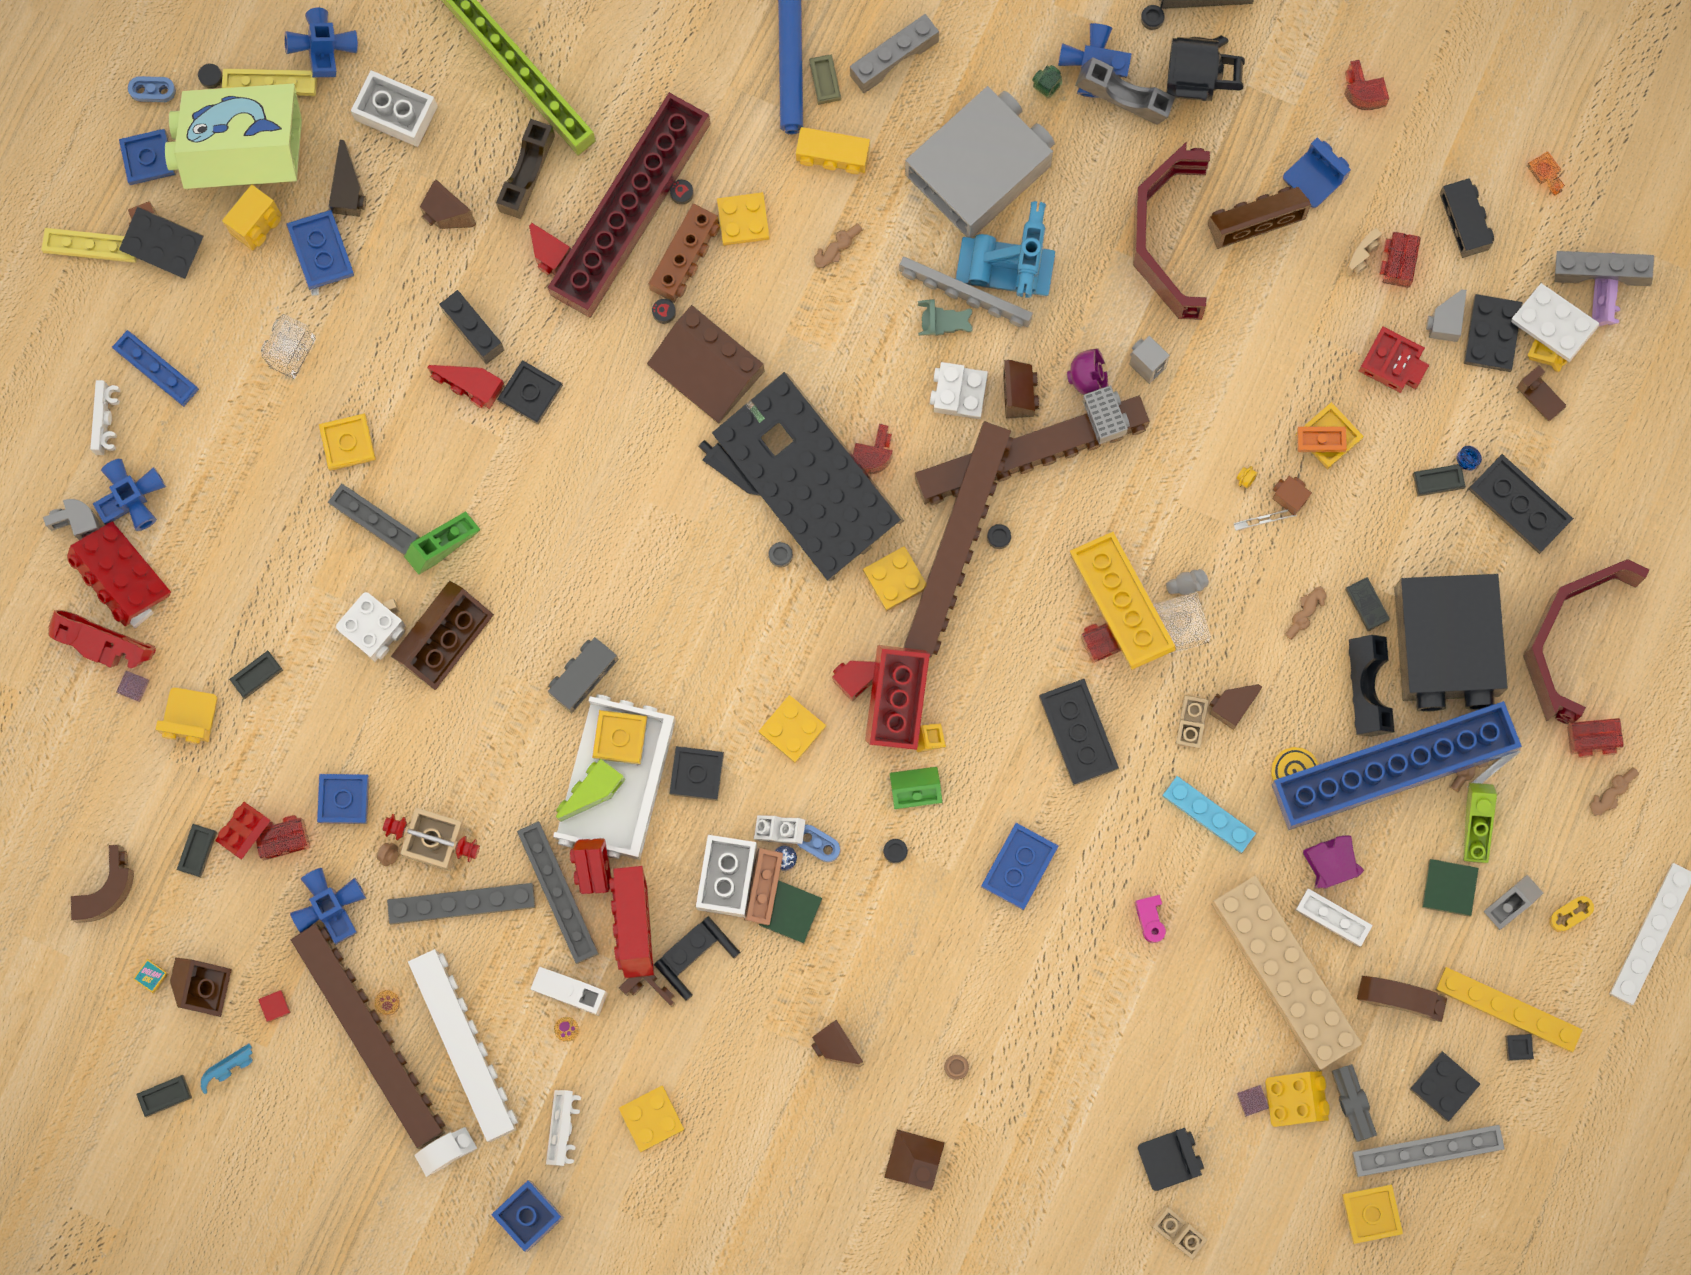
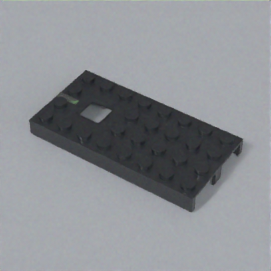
(812, 482)

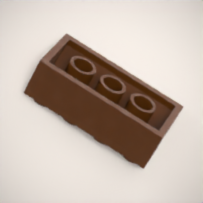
(1258, 216)
(442, 635)

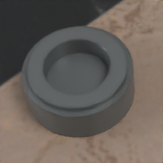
(780, 554)

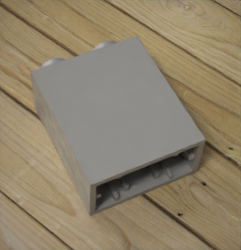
(980, 161)

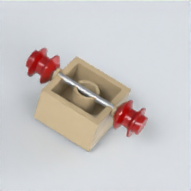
(432, 839)

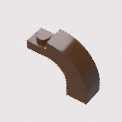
(111, 896)
(1402, 997)

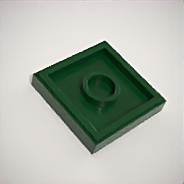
(1450, 887)
(793, 912)

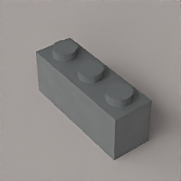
(582, 674)

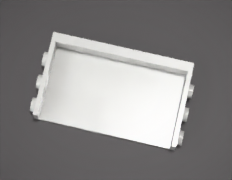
(627, 815)

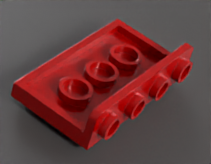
(117, 573)

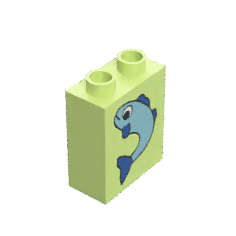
(235, 136)

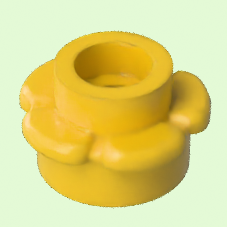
(1246, 477)

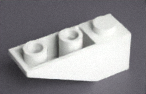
(569, 991)

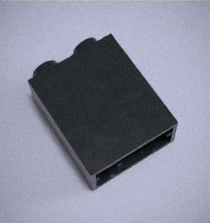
(1450, 640)

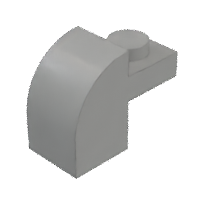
(77, 514)

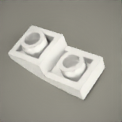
(779, 829)

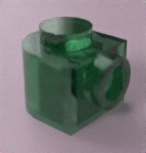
(1047, 81)

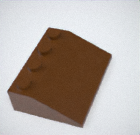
(706, 364)

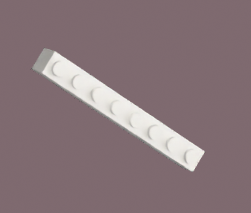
(462, 1046)

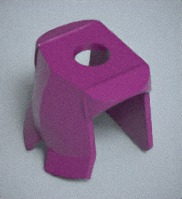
(1333, 861)

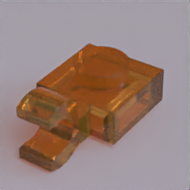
(1546, 170)

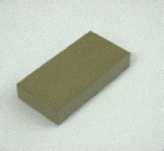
(825, 79)

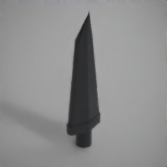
(724, 464)

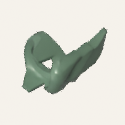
(939, 321)

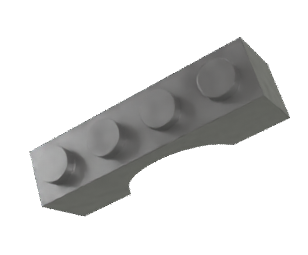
(909, 41)
(1144, 102)
(1581, 266)

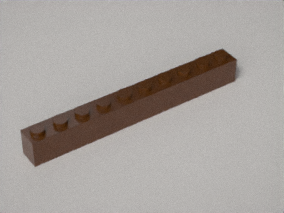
(1029, 451)
(957, 538)
(367, 1035)

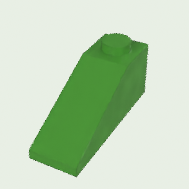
(440, 542)

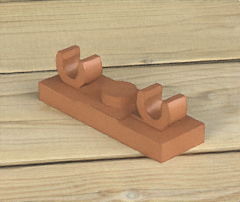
(763, 886)

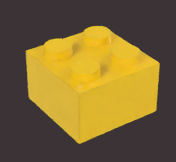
(252, 218)

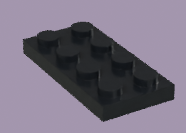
(1520, 503)
(1078, 732)

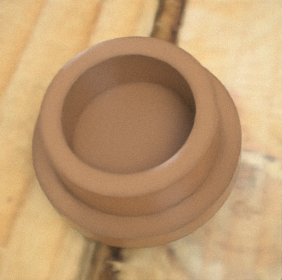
(387, 854)
(956, 1067)

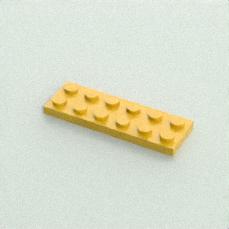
(1122, 600)

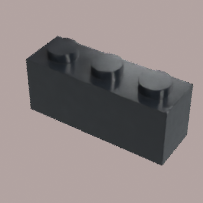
(1467, 217)
(471, 327)

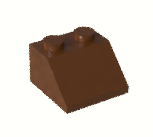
(1019, 389)

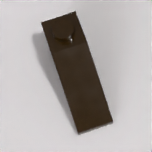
(346, 191)

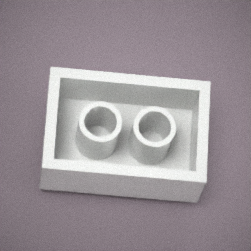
(394, 108)
(726, 876)

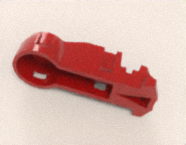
(95, 640)

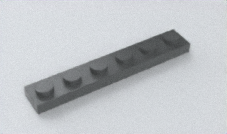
(557, 892)
(461, 903)

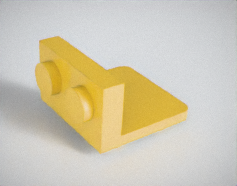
(188, 715)
(1297, 1098)

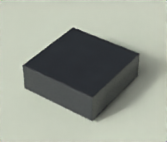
(1519, 1047)

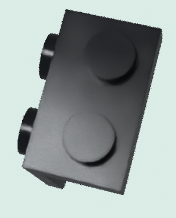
(1170, 1159)

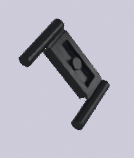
(689, 950)

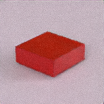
(274, 1006)

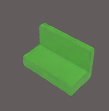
(916, 787)

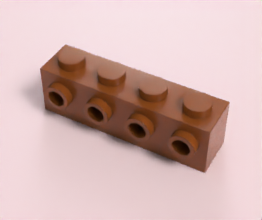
(684, 252)

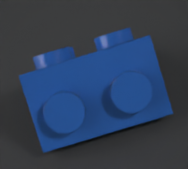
(1318, 172)

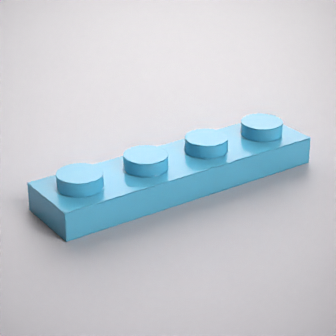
(1209, 814)

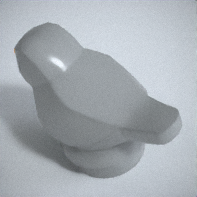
(1188, 582)

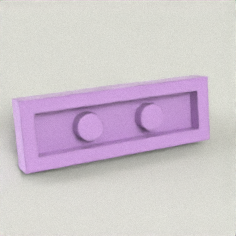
(1604, 301)

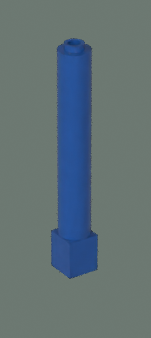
(790, 65)

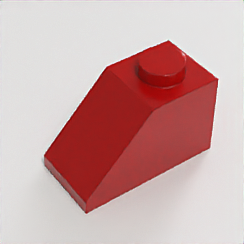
(548, 250)
(854, 677)

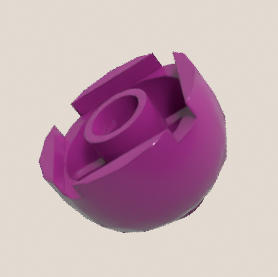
(1087, 372)

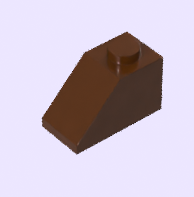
(1233, 704)

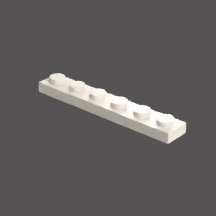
(1652, 934)

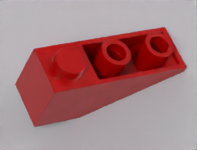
(472, 381)

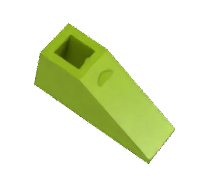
(595, 789)
(1479, 822)

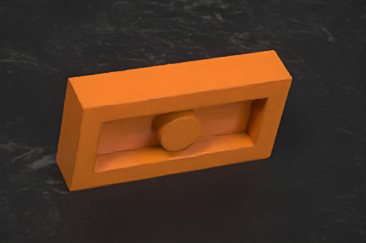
(1321, 439)

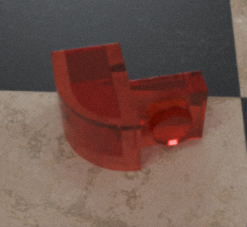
(1362, 93)
(876, 457)

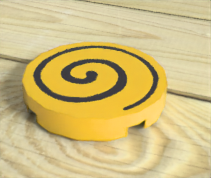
(1292, 761)

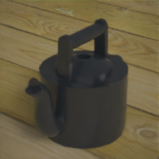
(1198, 68)

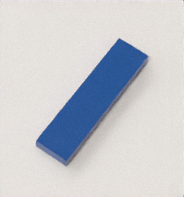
(155, 368)

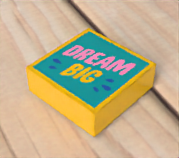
(150, 976)

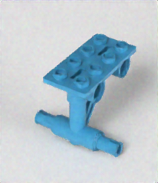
(1009, 266)

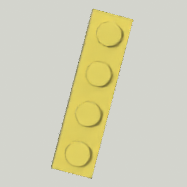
(303, 80)
(84, 245)

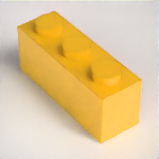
(832, 150)

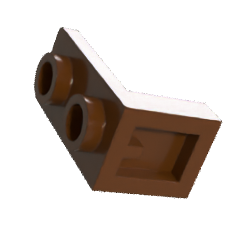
(1540, 394)
(634, 985)

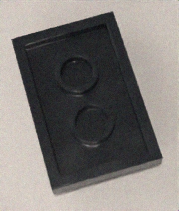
(161, 242)
(1491, 333)

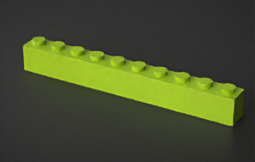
(523, 73)

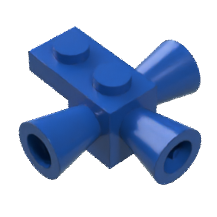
(1098, 39)
(320, 43)
(128, 495)
(328, 906)

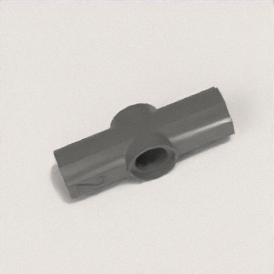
(1354, 1103)

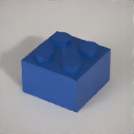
(527, 1216)

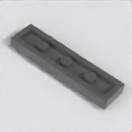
(372, 519)

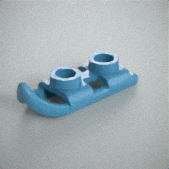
(222, 1069)

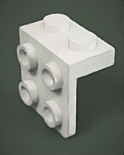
(371, 626)

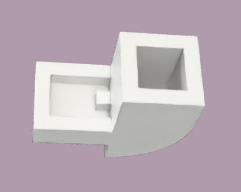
(445, 1151)

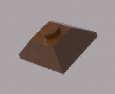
(445, 209)
(199, 986)
(836, 1046)
(914, 1160)

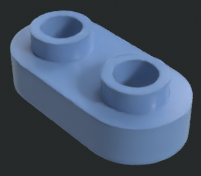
(153, 88)
(818, 843)

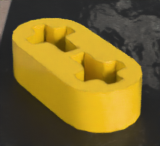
(1568, 909)

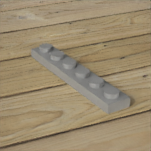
(973, 296)
(1428, 1150)

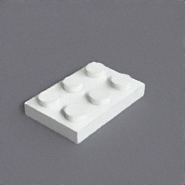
(1555, 322)

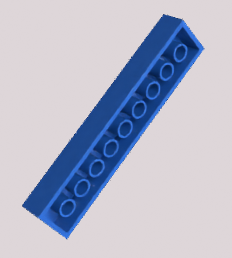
(1396, 765)

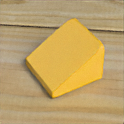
(930, 737)

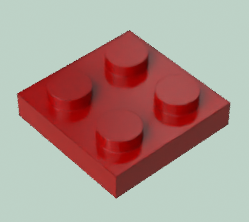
(242, 830)

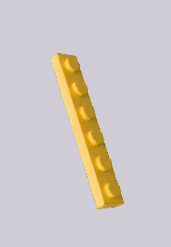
(1509, 1009)

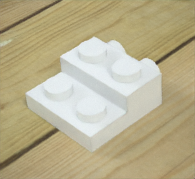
(959, 390)

